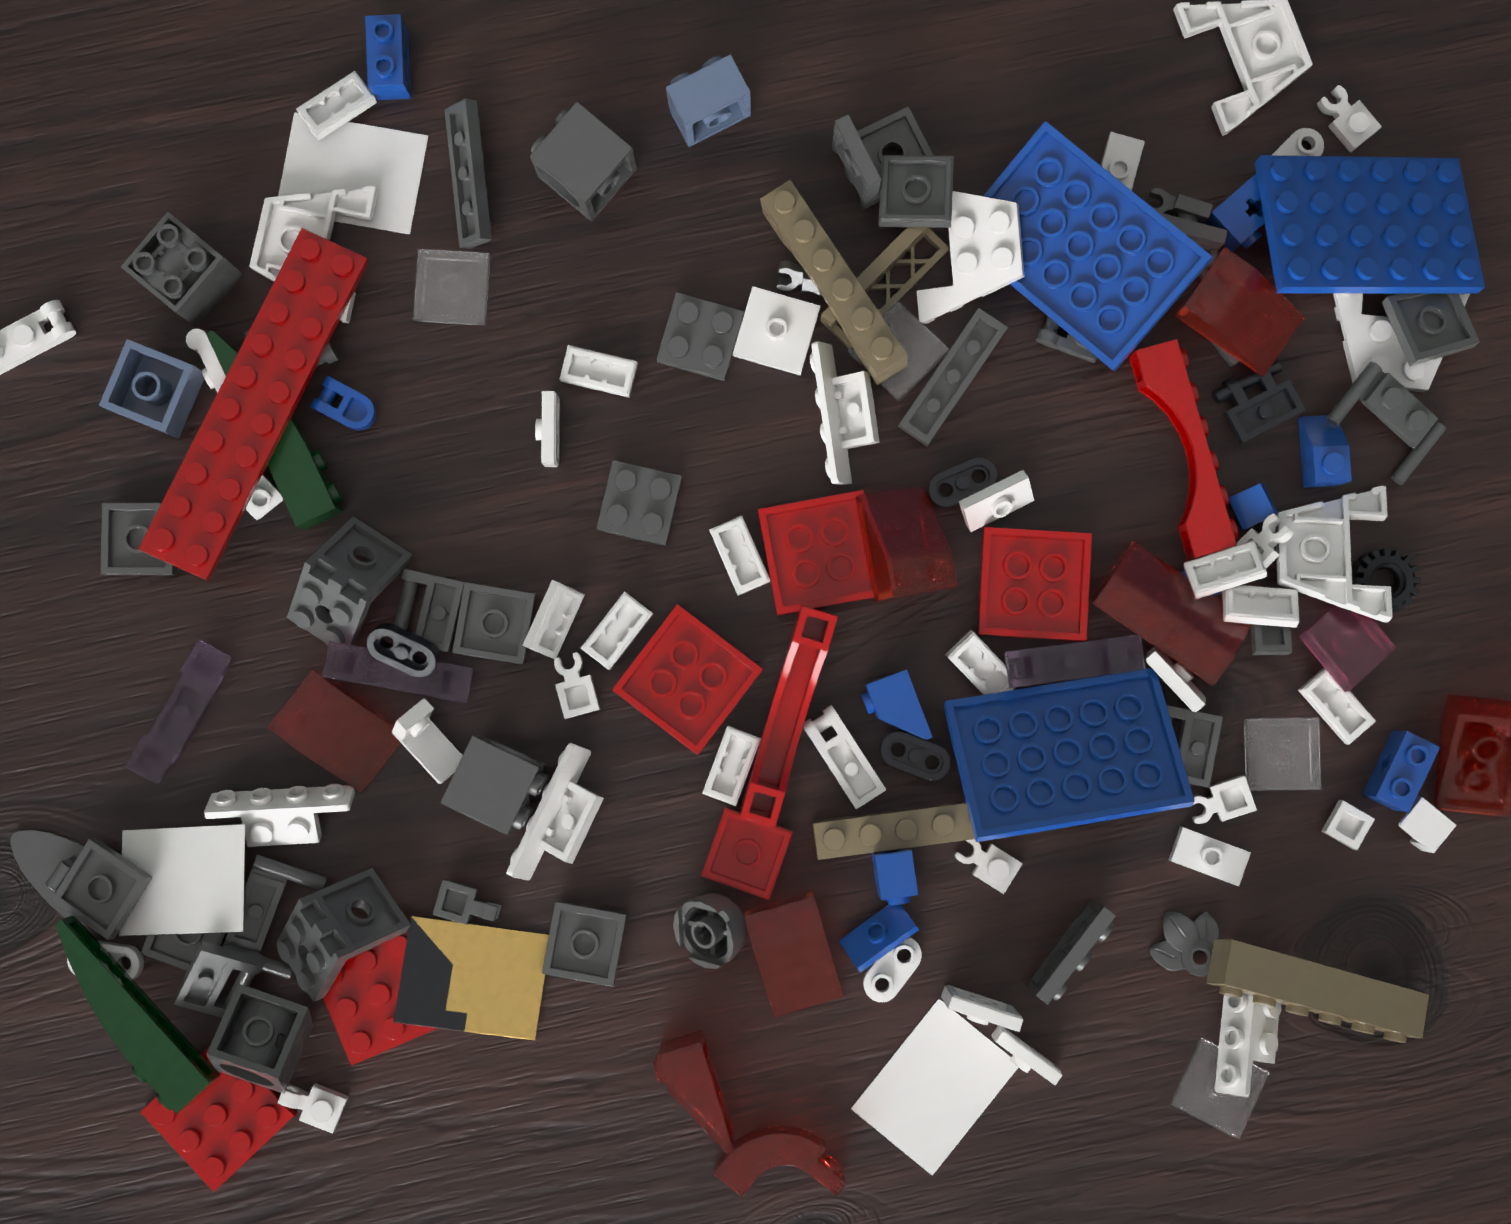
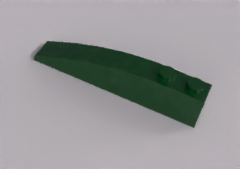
(294, 464)
(135, 1022)

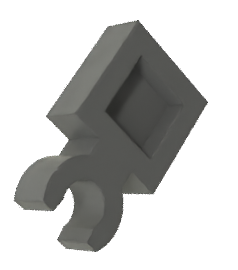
(1270, 640)

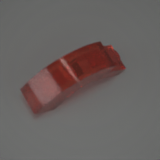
(776, 1147)

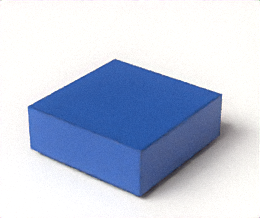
(1252, 505)

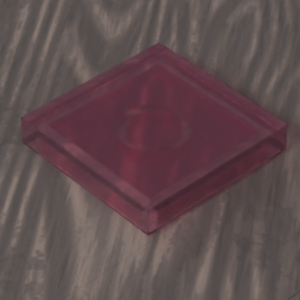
(1347, 645)

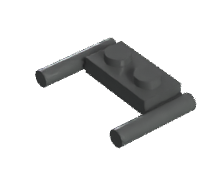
(1397, 410)
(260, 903)

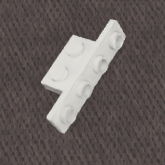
(845, 411)
(280, 814)
(560, 817)
(1246, 1036)

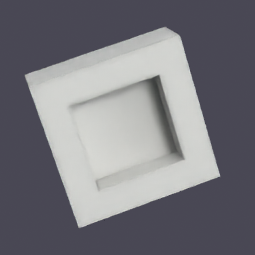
(1348, 825)

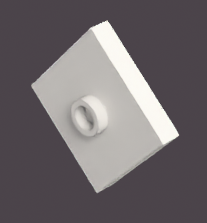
(776, 330)
(981, 1008)

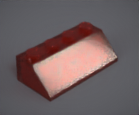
(1163, 611)

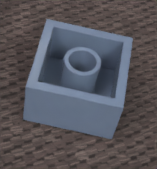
(708, 99)
(152, 388)

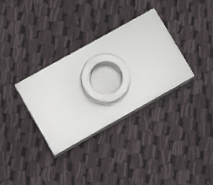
(336, 105)
(1122, 157)
(598, 371)
(548, 429)
(996, 501)
(739, 555)
(1225, 569)
(1261, 606)
(553, 619)
(617, 631)
(979, 664)
(1177, 678)
(1337, 708)
(731, 765)
(1209, 856)
(1025, 1056)

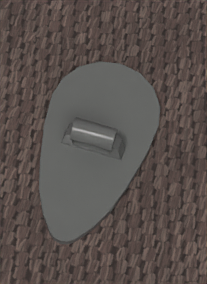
(45, 861)

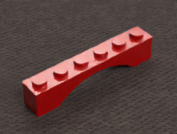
(1164, 380)
(787, 715)

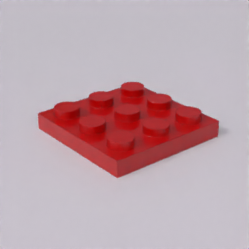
(816, 552)
(1034, 584)
(687, 679)
(366, 999)
(221, 1126)

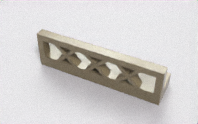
(881, 267)

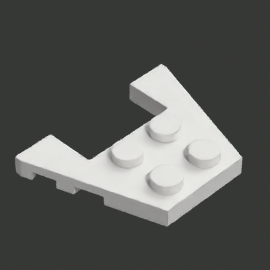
(1261, 44)
(286, 215)
(983, 254)
(1374, 340)
(1319, 553)

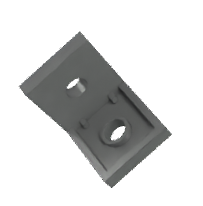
(863, 149)
(343, 583)
(327, 933)

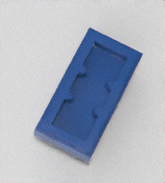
(878, 936)

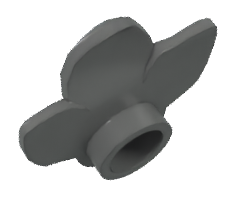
(1183, 940)

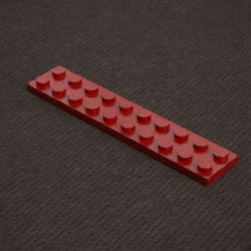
(254, 405)

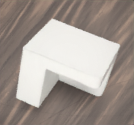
(1426, 826)

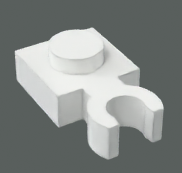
(1351, 123)
(1268, 539)
(577, 693)
(1228, 799)
(992, 866)

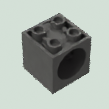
(583, 160)
(182, 270)
(495, 784)
(260, 1038)

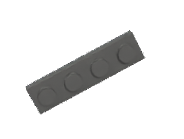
(468, 174)
(952, 377)

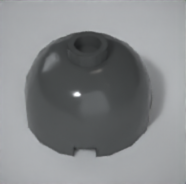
(710, 929)

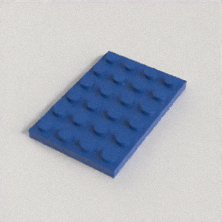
(1368, 225)
(1093, 247)
(1067, 754)

